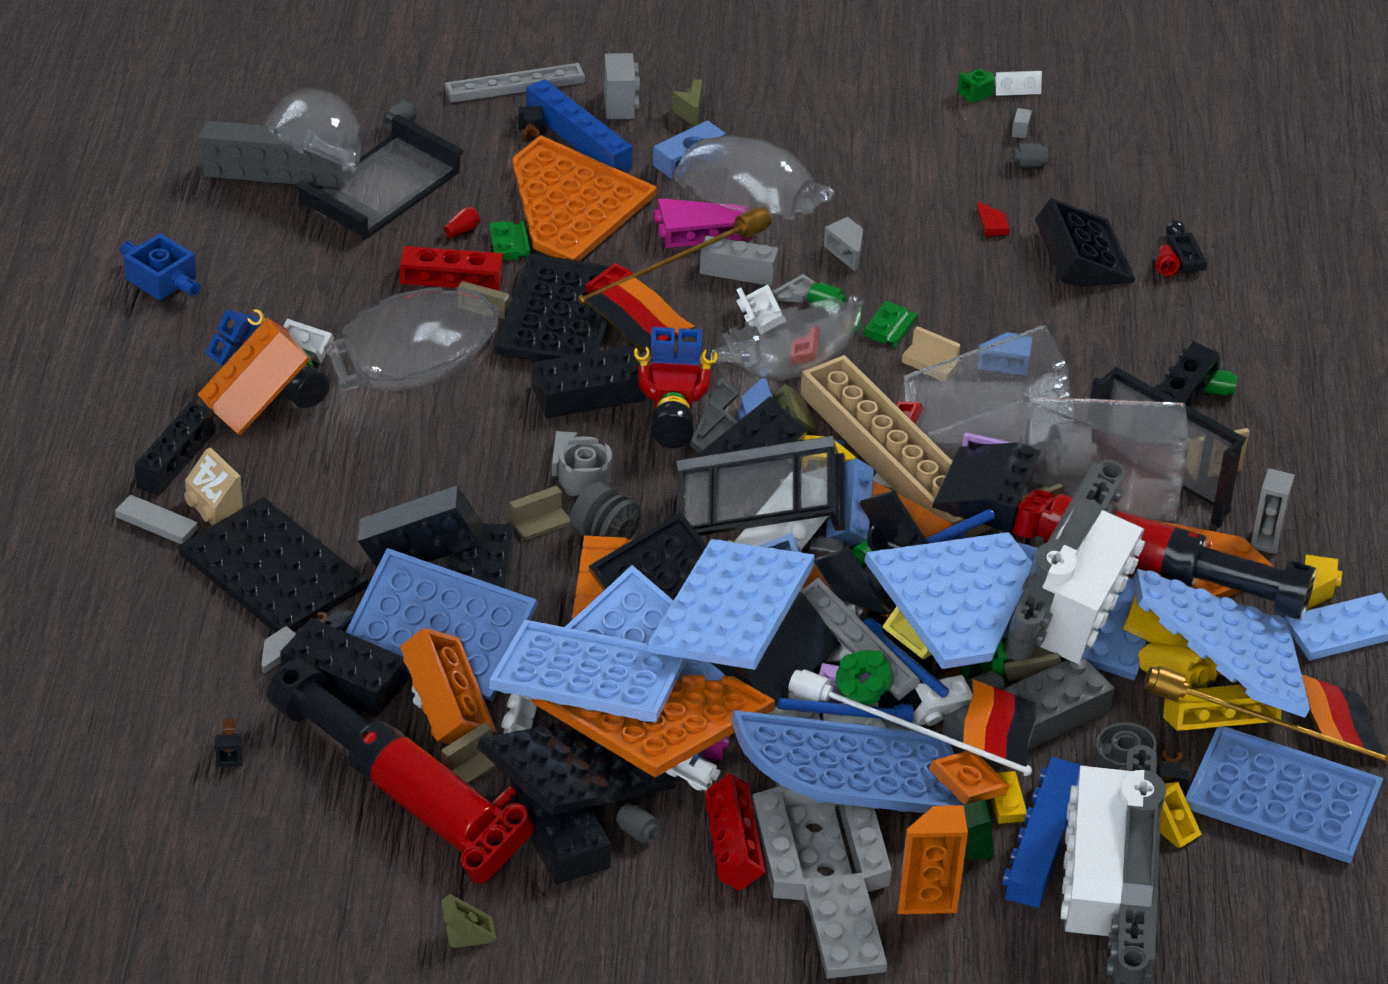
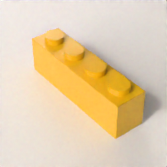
(1198, 713)

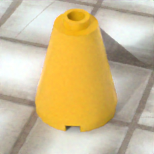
(1179, 659)

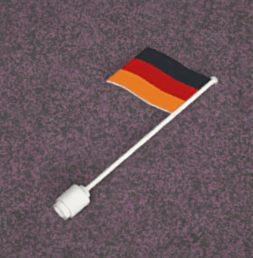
(994, 727)

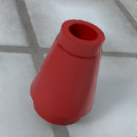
(462, 222)
(1167, 261)

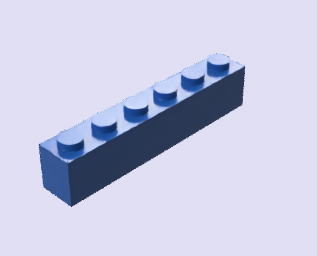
(579, 126)
(1042, 836)

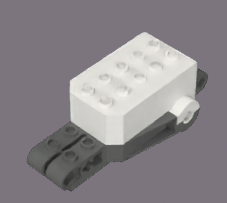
(1077, 572)
(1115, 861)

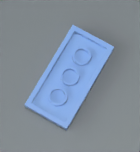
(1341, 626)

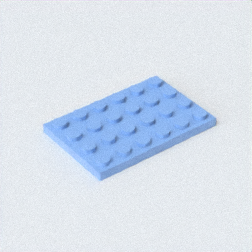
(732, 604)
(587, 671)

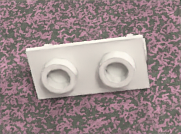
(1018, 82)
(519, 707)
(697, 775)

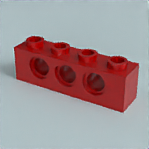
(450, 267)

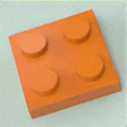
(969, 777)

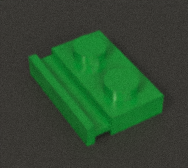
(509, 239)
(890, 324)

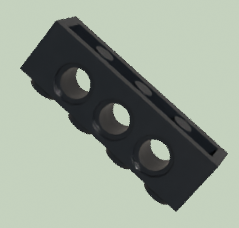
(1188, 385)
(174, 448)

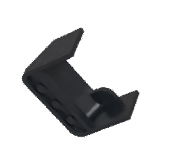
(890, 530)

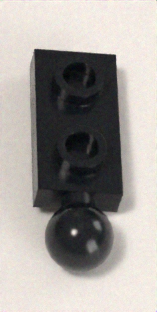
(1185, 248)

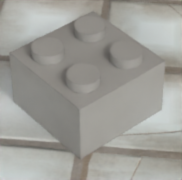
(621, 86)

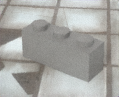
(739, 261)
(1272, 510)

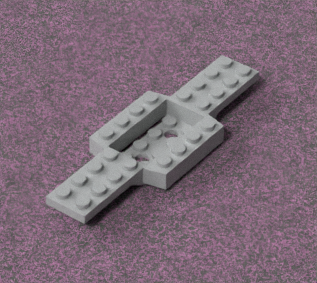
(836, 902)

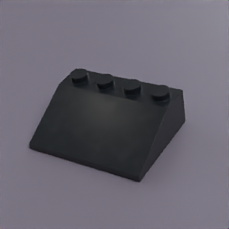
(1082, 246)
(988, 479)
(799, 644)

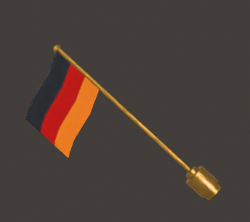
(637, 308)
(1336, 712)

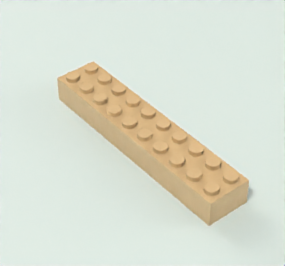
(880, 433)

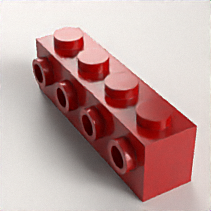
(734, 832)

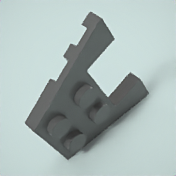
(715, 420)

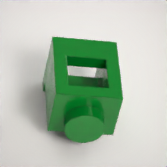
(976, 85)

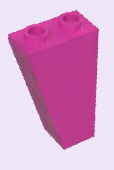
(689, 222)

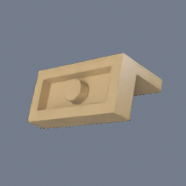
(929, 349)

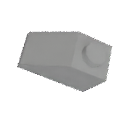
(845, 241)

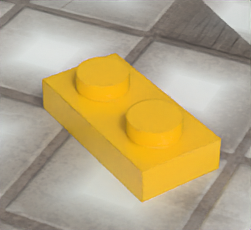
(1011, 806)

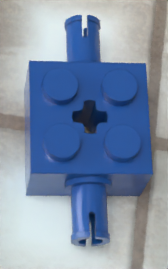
(160, 267)

